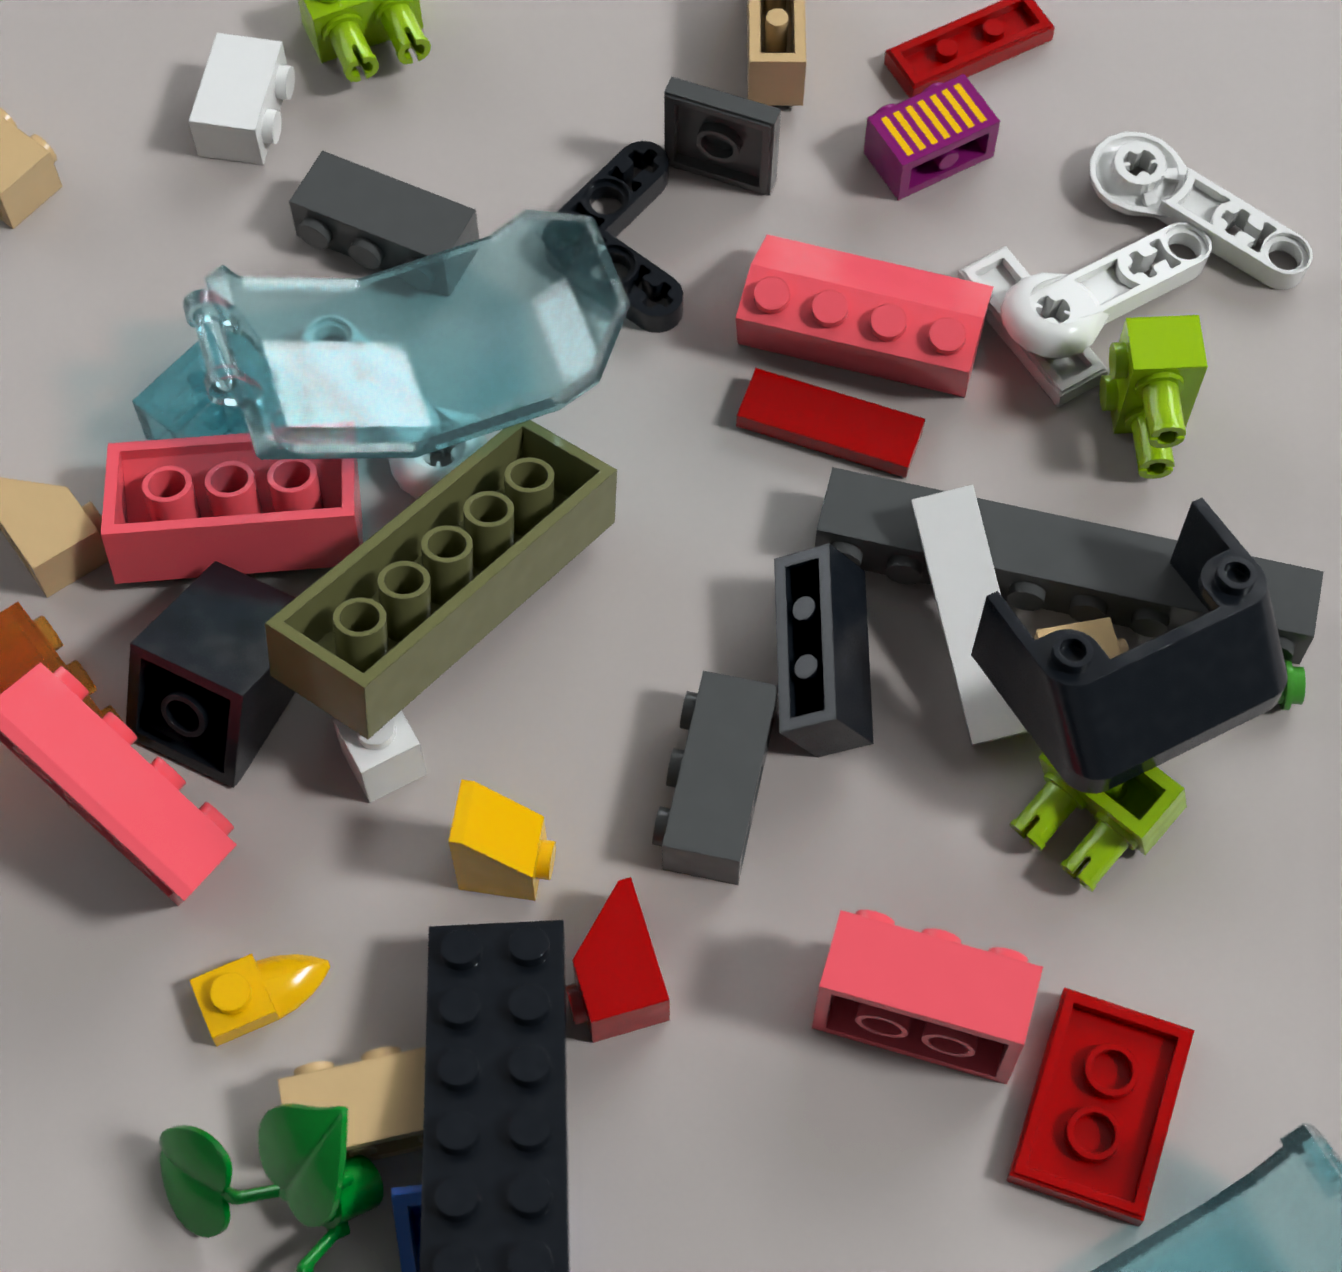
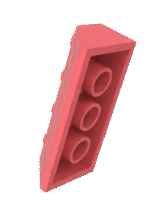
(863, 315)
(211, 499)
(110, 783)

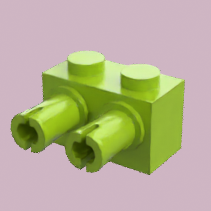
(352, 26)
(1154, 386)
(1126, 817)

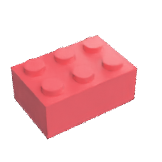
(926, 995)

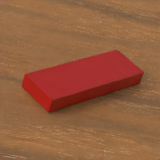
(969, 44)
(830, 422)

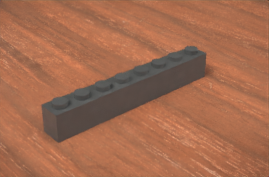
(1053, 561)

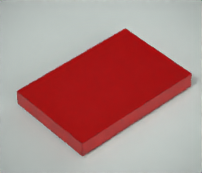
(1101, 1107)

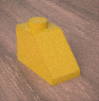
(498, 844)

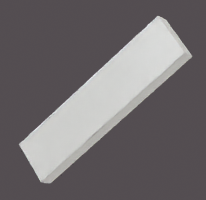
(961, 580)

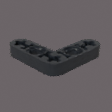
(646, 186)

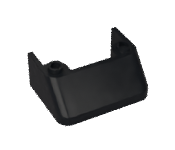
(1132, 712)

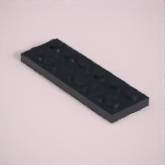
(496, 1100)

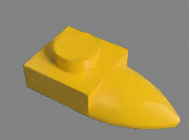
(255, 993)

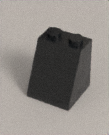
(204, 675)

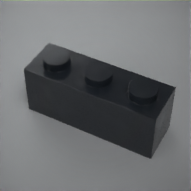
(823, 651)

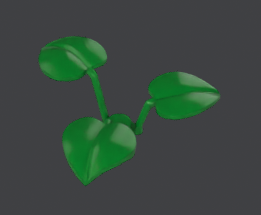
(300, 1154)

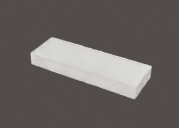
(1058, 377)

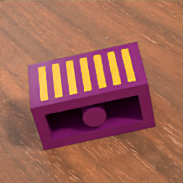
(930, 136)

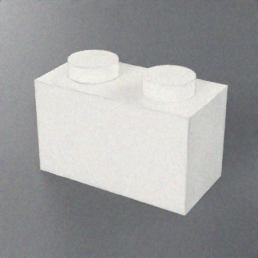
(241, 99)

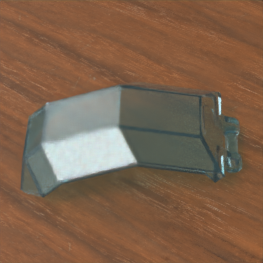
(417, 348)

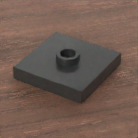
(721, 135)

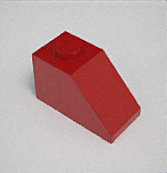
(617, 971)

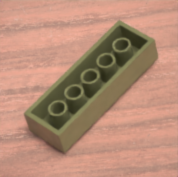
(440, 576)

